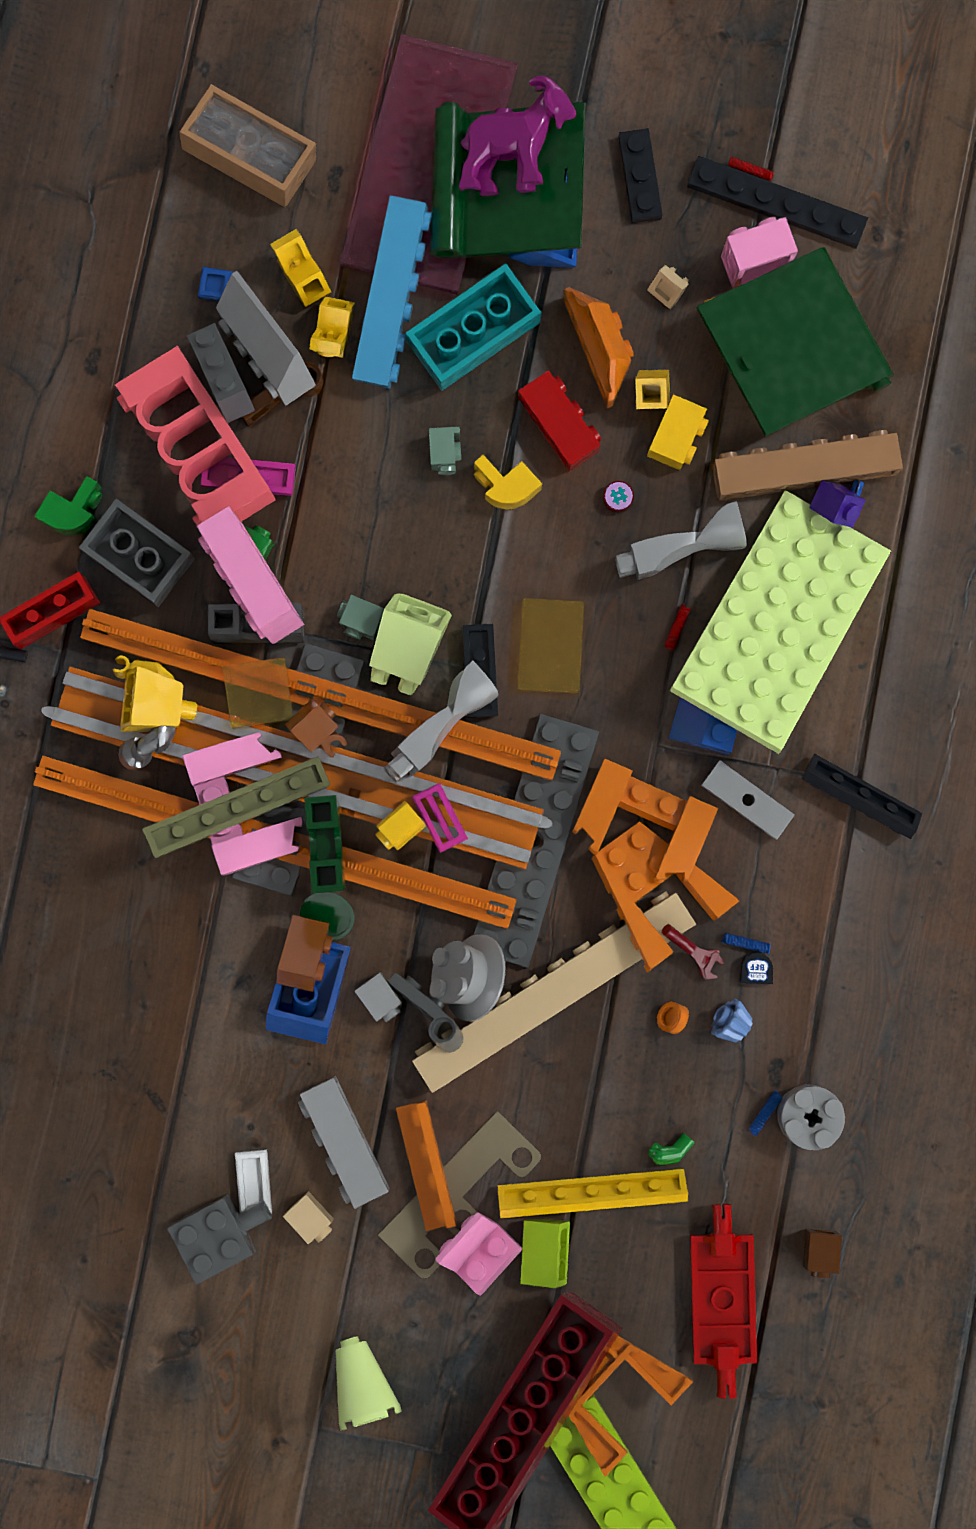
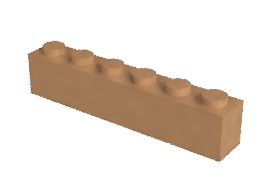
(807, 466)

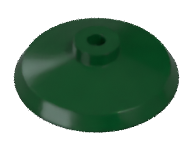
(330, 909)

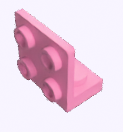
(479, 1252)

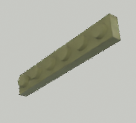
(235, 807)

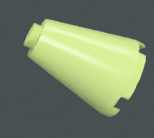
(361, 1385)

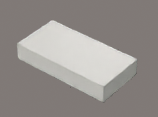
(253, 1179)

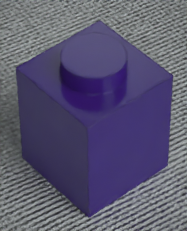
(837, 504)

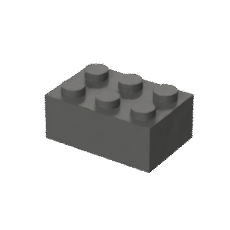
(137, 552)

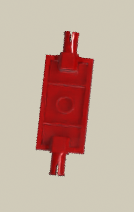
(723, 1300)

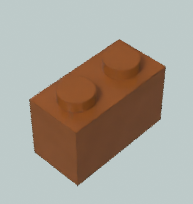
(303, 952)

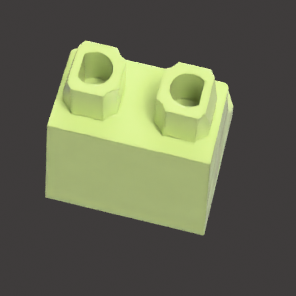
(407, 641)

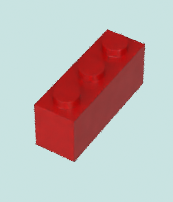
(560, 420)
(49, 610)

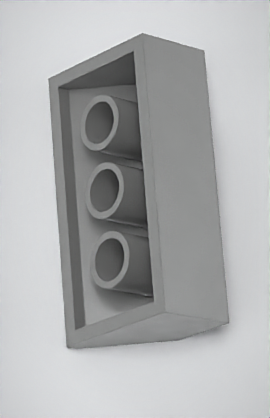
(263, 341)

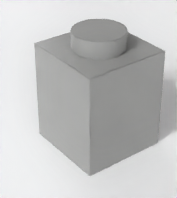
(379, 998)

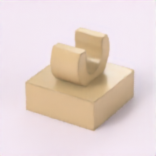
(668, 286)

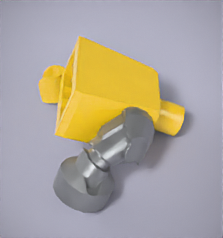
(149, 705)

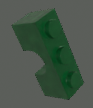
(325, 844)

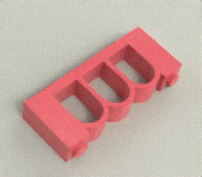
(159, 383)

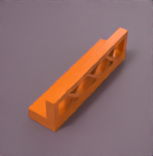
(426, 1165)

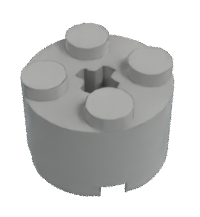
(819, 1133)

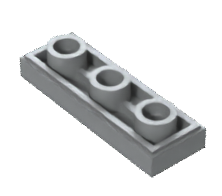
(763, 811)

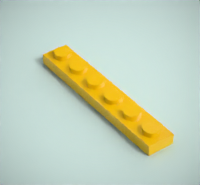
(592, 1193)

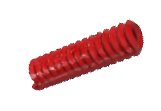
(751, 169)
(680, 620)

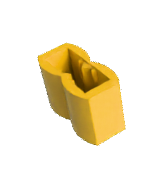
(399, 826)

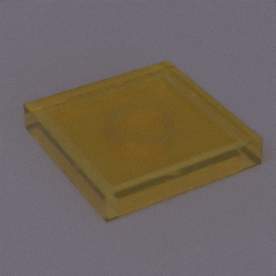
(258, 693)

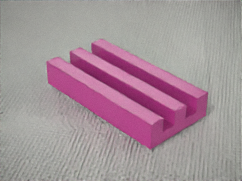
(428, 794)

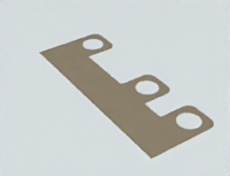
(493, 1141)

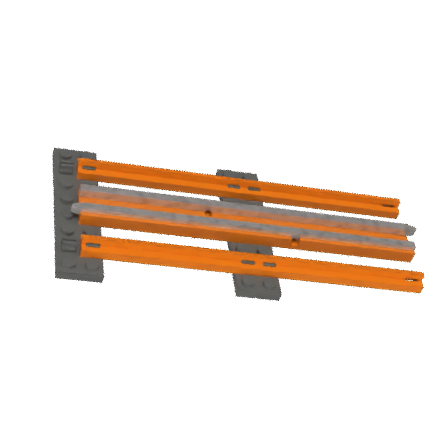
(495, 826)

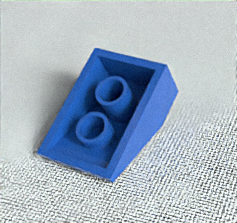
(305, 1012)

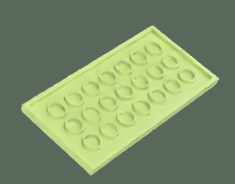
(780, 622)

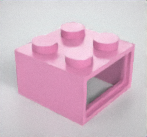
(758, 250)

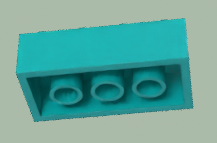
(473, 327)

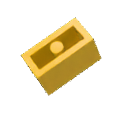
(677, 431)

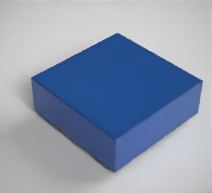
(213, 283)

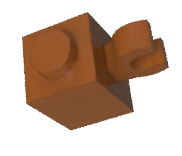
(315, 726)

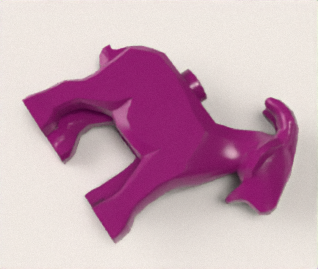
(513, 136)

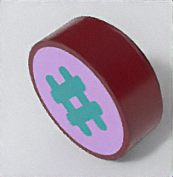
(618, 496)

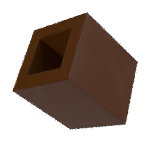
(822, 1252)

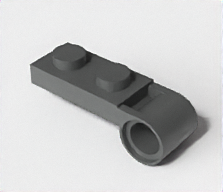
(431, 1008)

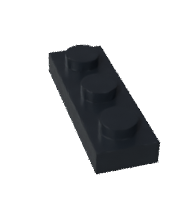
(640, 175)
(480, 648)

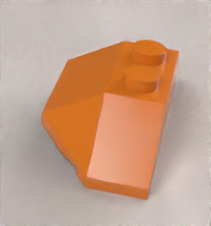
(601, 341)

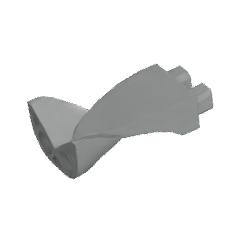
(654, 554)
(467, 694)

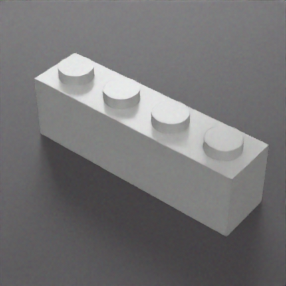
(344, 1142)

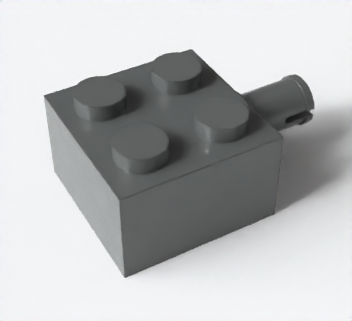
(216, 1236)

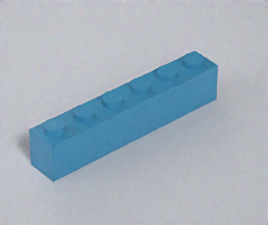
(390, 292)

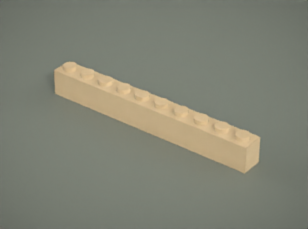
(547, 995)

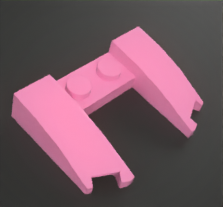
(207, 774)

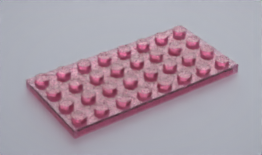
(403, 144)

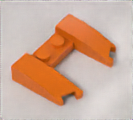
(687, 819)

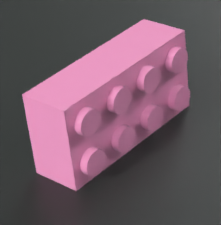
(248, 576)

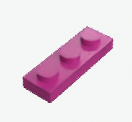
(277, 475)

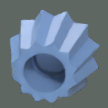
(731, 1021)

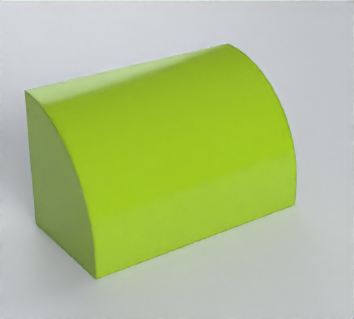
(545, 1252)

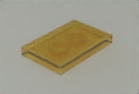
(550, 646)

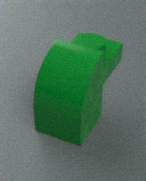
(73, 516)

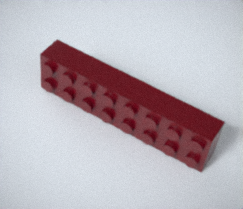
(526, 1416)

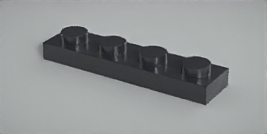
(862, 796)

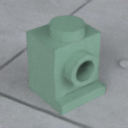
(444, 449)

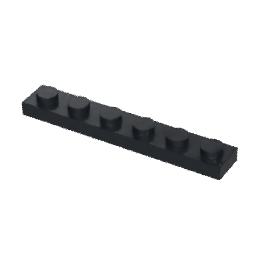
(777, 201)

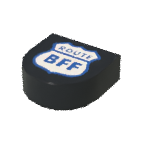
(757, 969)

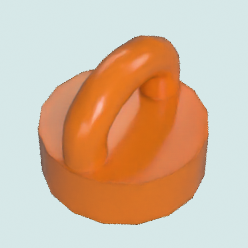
(672, 1017)

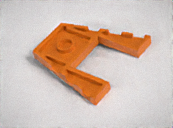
(629, 874)
(660, 1376)

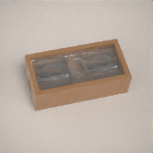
(248, 145)

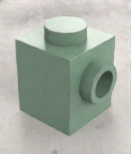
(360, 618)

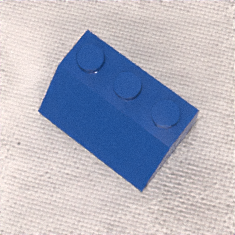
(701, 729)

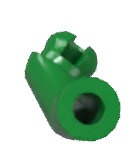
(670, 1154)

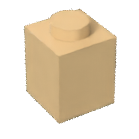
(309, 1219)

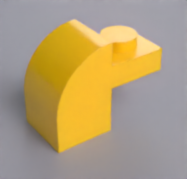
(300, 268)
(332, 327)
(508, 491)

